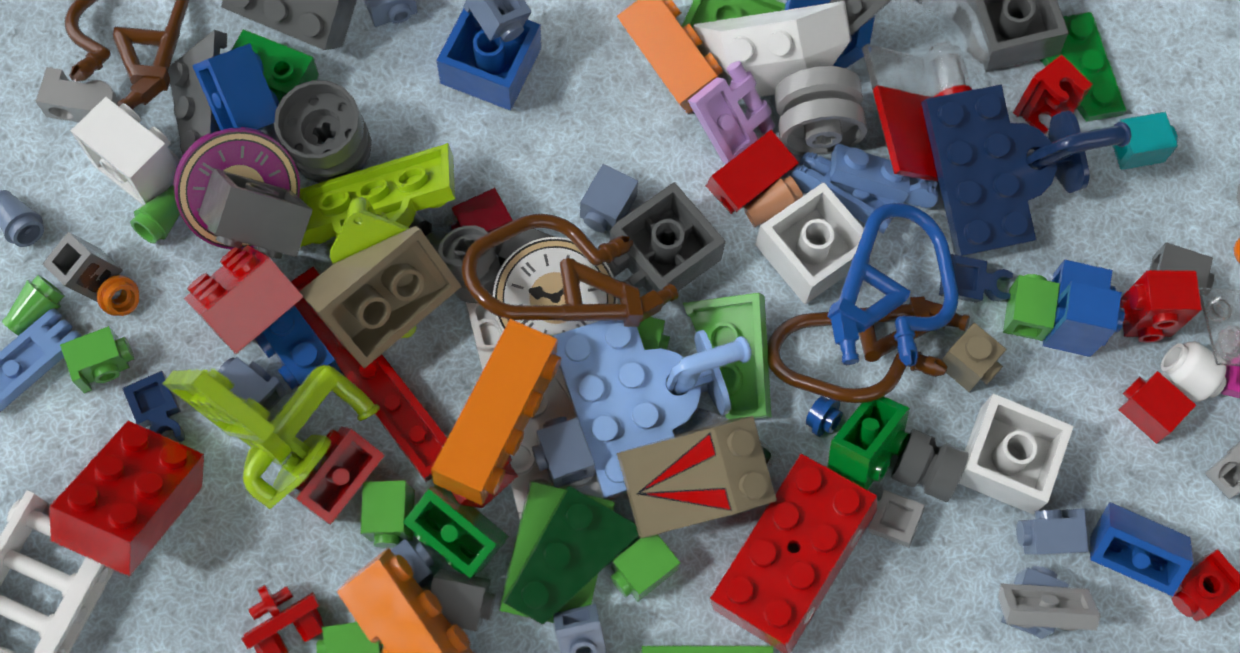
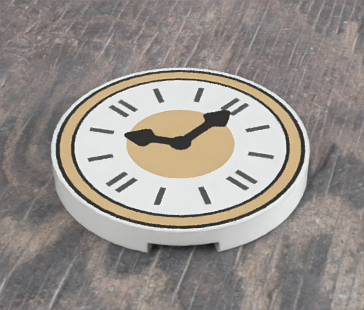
(534, 278)

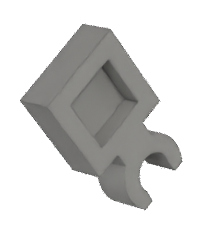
(896, 518)

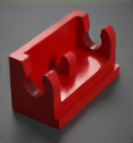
(1052, 91)
(751, 172)

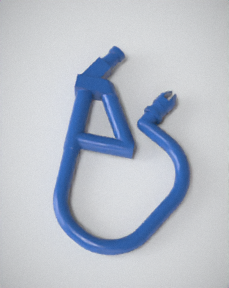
(850, 320)

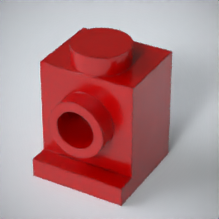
(1217, 575)

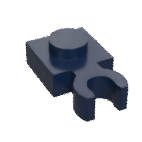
(974, 280)
(154, 404)

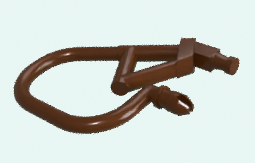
(146, 80)
(632, 307)
(872, 350)

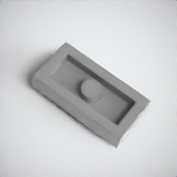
(1048, 607)

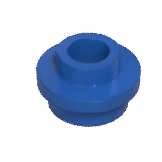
(824, 416)

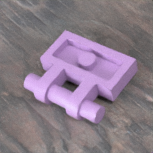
(722, 116)

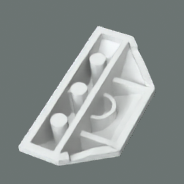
(777, 42)

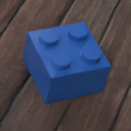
(486, 67)

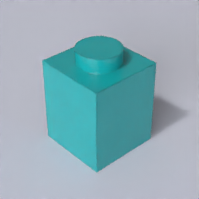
(1150, 141)

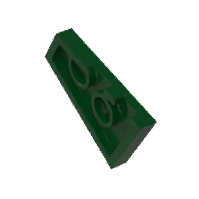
(568, 555)

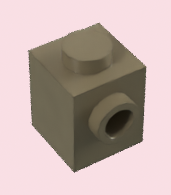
(974, 358)

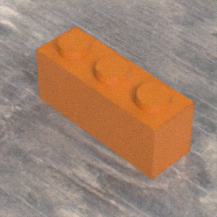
(670, 48)

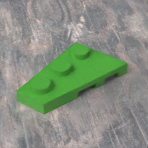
(725, 321)

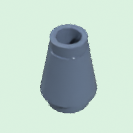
(18, 221)

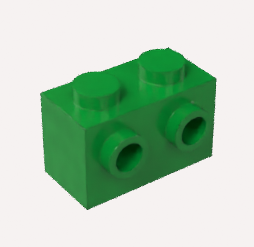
(282, 65)
(869, 441)
(455, 531)

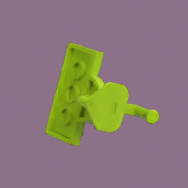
(377, 201)
(275, 441)

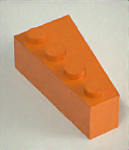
(497, 413)
(398, 611)

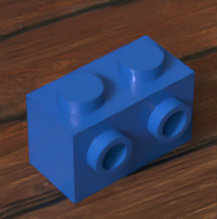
(237, 89)
(295, 347)
(1141, 549)

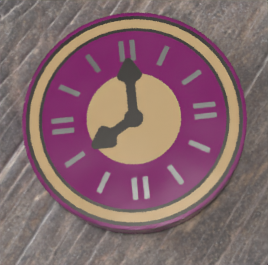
(236, 151)

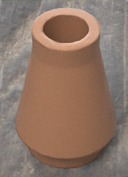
(773, 200)

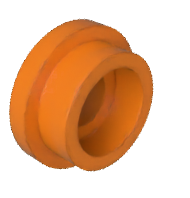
(125, 302)

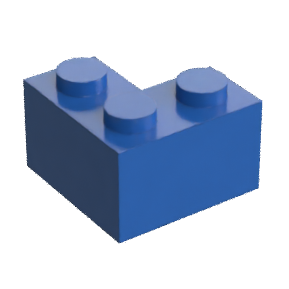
(1086, 309)

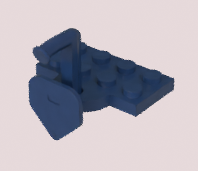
(987, 167)

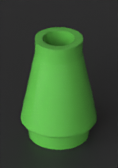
(156, 217)
(32, 303)

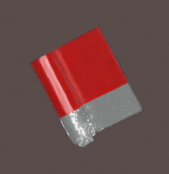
(899, 87)

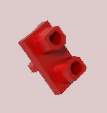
(301, 613)

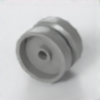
(820, 110)

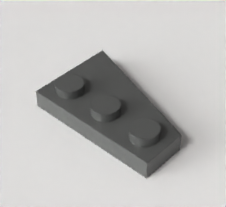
(190, 103)

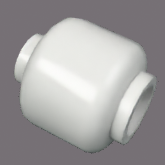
(1194, 371)

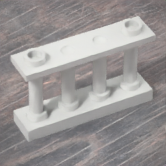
(79, 590)

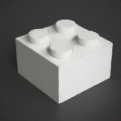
(127, 150)
(811, 242)
(1015, 454)

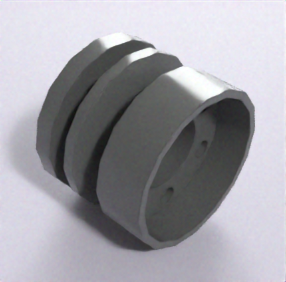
(314, 115)

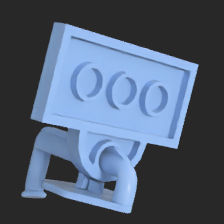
(624, 391)

